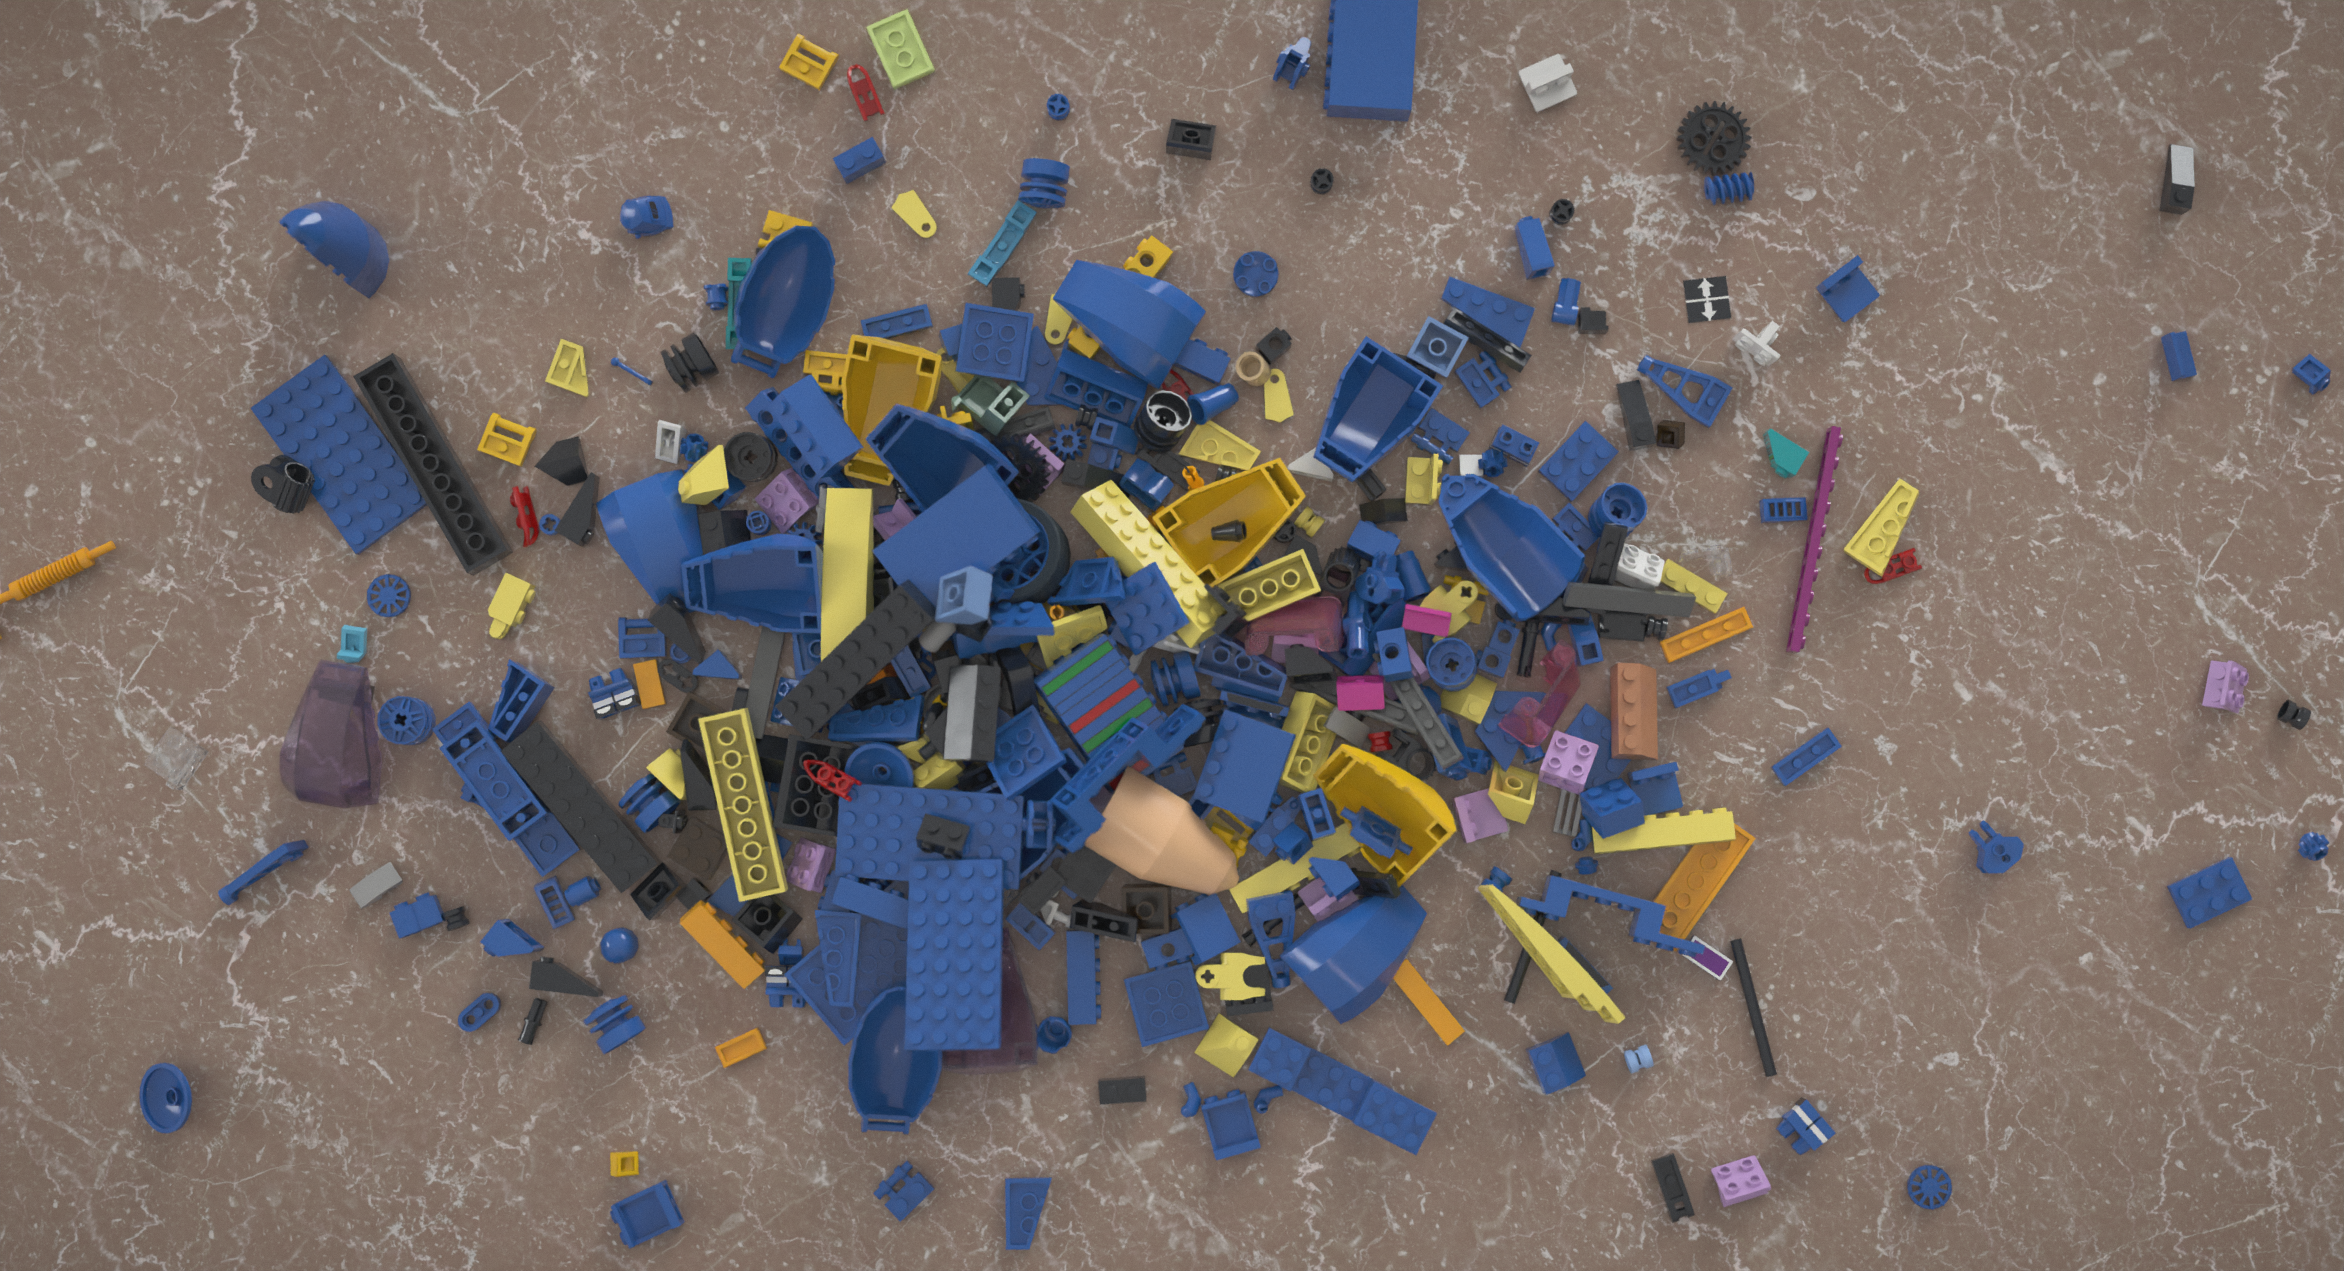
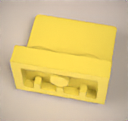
(1422, 480)

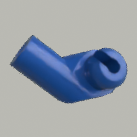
(1547, 633)
(1264, 1097)
(1193, 1102)

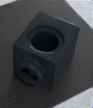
(1268, 353)

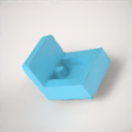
(352, 644)

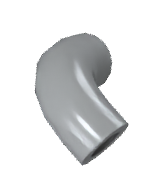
(936, 635)

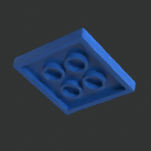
(994, 342)
(1148, 610)
(1596, 729)
(1024, 753)
(1166, 1004)

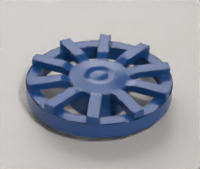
(388, 595)
(1929, 1187)

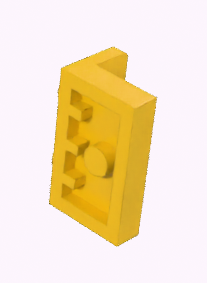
(961, 418)

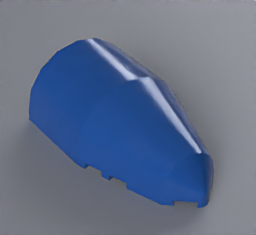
(343, 240)
(1508, 545)

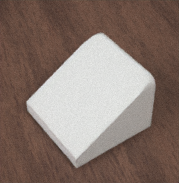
(1469, 465)

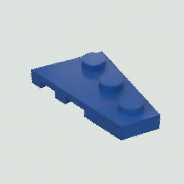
(1023, 1208)

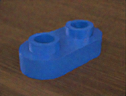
(479, 1011)

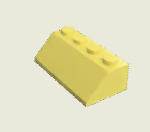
(1273, 585)
(1312, 740)

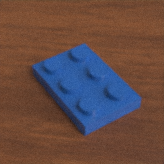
(1578, 461)
(2209, 892)

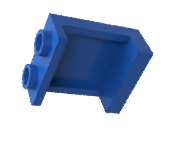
(1206, 927)
(1230, 1124)
(646, 1214)

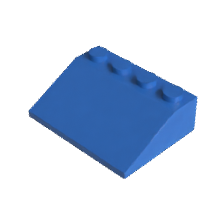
(1244, 766)

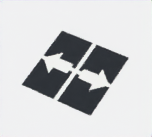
(1707, 299)

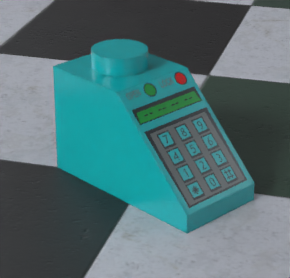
(1784, 454)

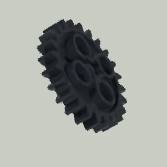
(1696, 128)
(1023, 454)

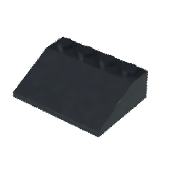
(800, 800)

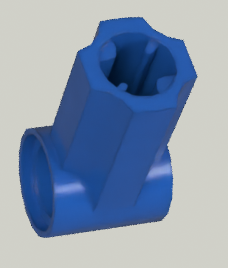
(1566, 307)

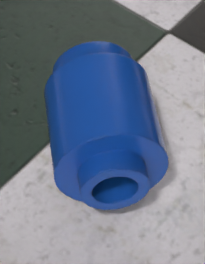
(582, 891)

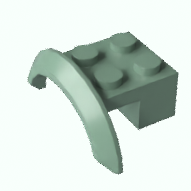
(990, 402)

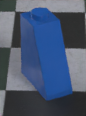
(1533, 248)

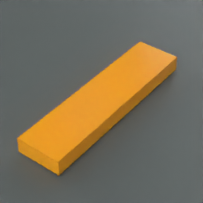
(1706, 634)
(1427, 1003)

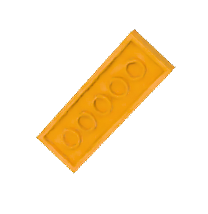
(1698, 882)

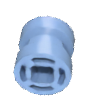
(1638, 1059)

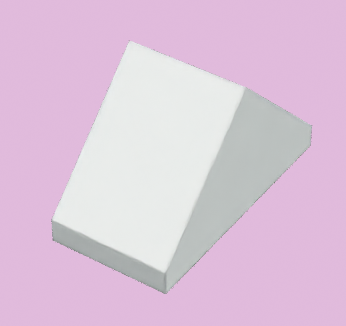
(669, 441)
(1311, 467)

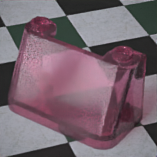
(1307, 616)
(1533, 720)

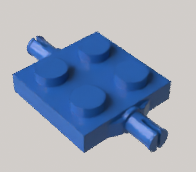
(1375, 832)

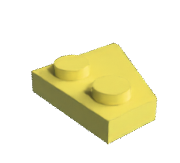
(569, 368)

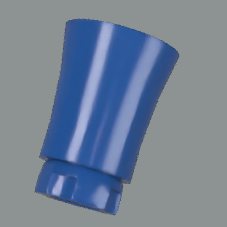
(1212, 402)
(1412, 577)

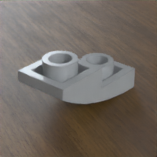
(1347, 727)
(375, 885)

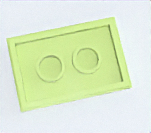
(900, 49)

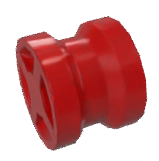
(1380, 741)

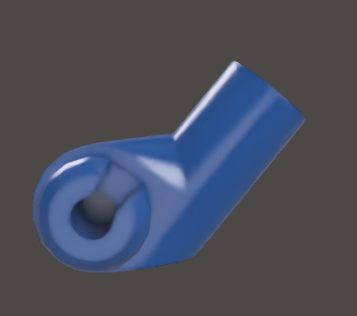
(1584, 837)

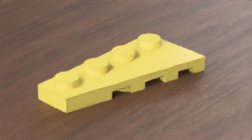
(1883, 528)

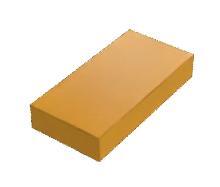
(649, 684)
(741, 1047)

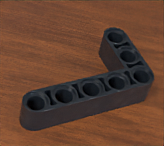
(1019, 678)

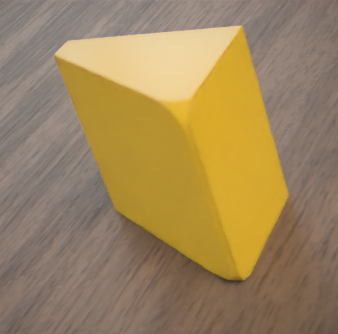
(624, 1163)

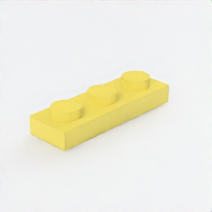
(1686, 582)

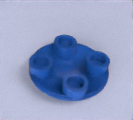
(1255, 273)

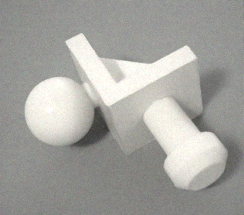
(1050, 912)

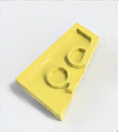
(1220, 447)
(1070, 632)

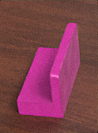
(1426, 620)
(1360, 692)

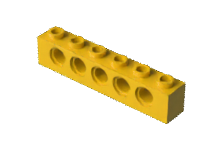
(1149, 249)

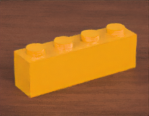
(722, 943)

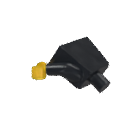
(934, 730)

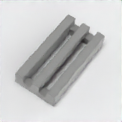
(1573, 832)

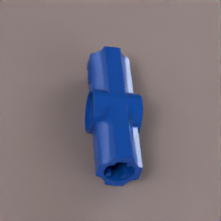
(1357, 626)

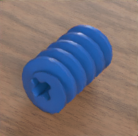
(1729, 187)

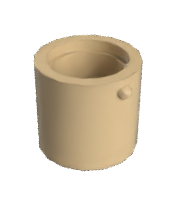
(1253, 368)

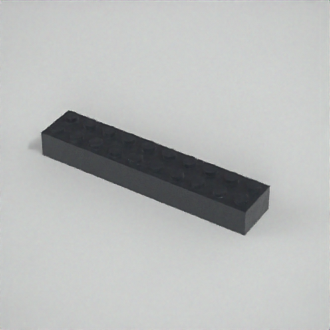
(433, 464)

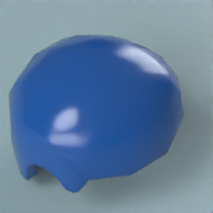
(619, 945)
(1053, 1034)

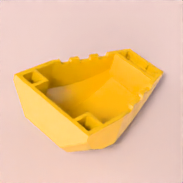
(873, 381)
(1259, 497)
(1361, 779)

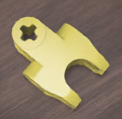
(1452, 602)
(1229, 976)

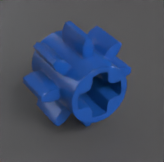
(693, 447)
(1492, 463)
(2313, 846)

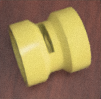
(1309, 521)

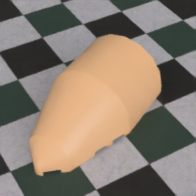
(1162, 839)

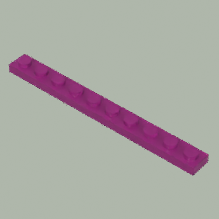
(1816, 530)

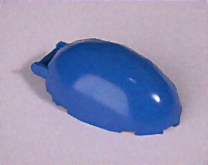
(784, 298)
(884, 1076)

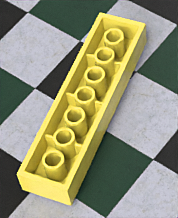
(1135, 544)
(743, 804)

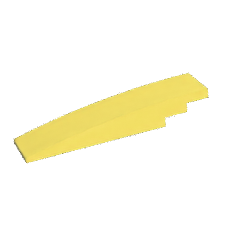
(846, 564)
(1553, 960)

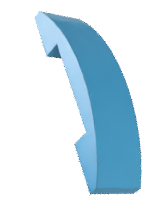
(1003, 244)

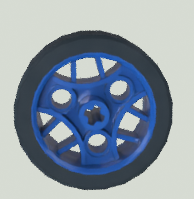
(1054, 553)

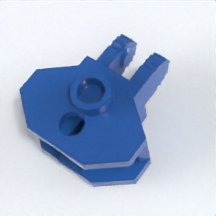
(1293, 62)
(1381, 580)
(1038, 824)
(1995, 848)

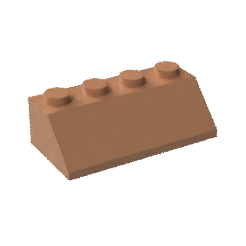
(1633, 712)

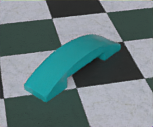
(736, 271)

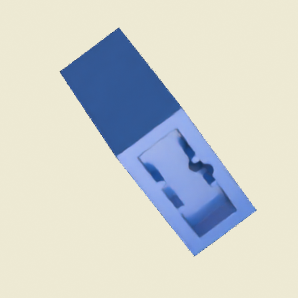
(1463, 767)

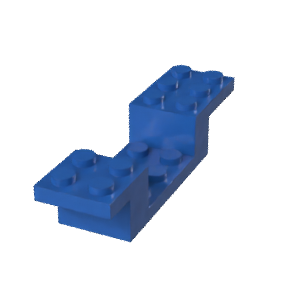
(1130, 740)
(503, 791)
(1645, 920)
(1342, 1090)

